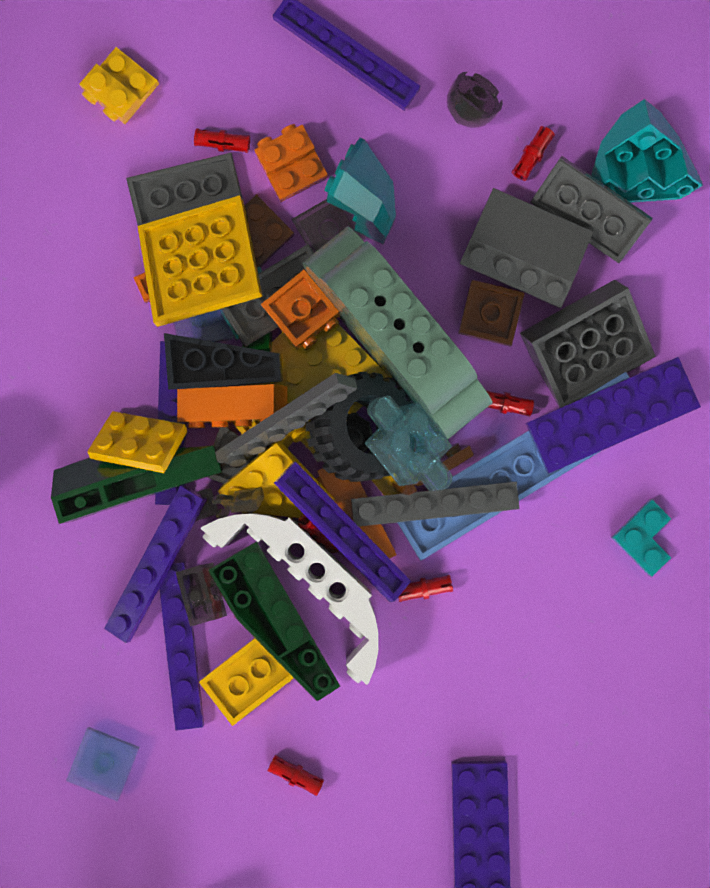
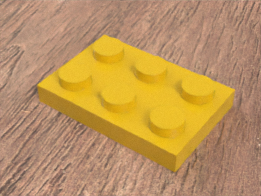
(137, 441)
(245, 681)

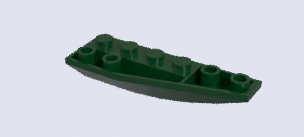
(100, 485)
(271, 618)

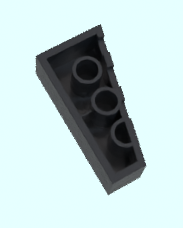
(209, 364)

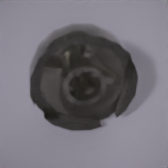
(473, 100)

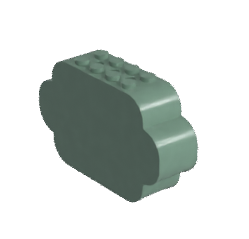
(398, 331)

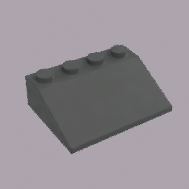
(526, 248)
(588, 343)

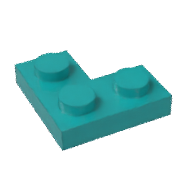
(637, 537)

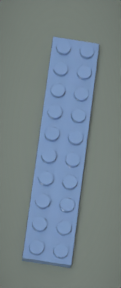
(513, 462)

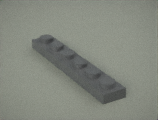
(285, 420)
(435, 504)

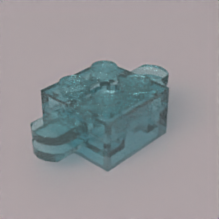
(399, 453)

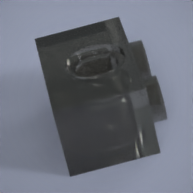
(200, 595)

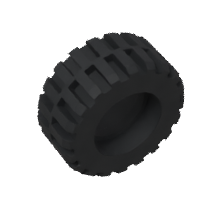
(331, 437)

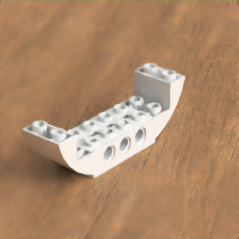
(352, 604)

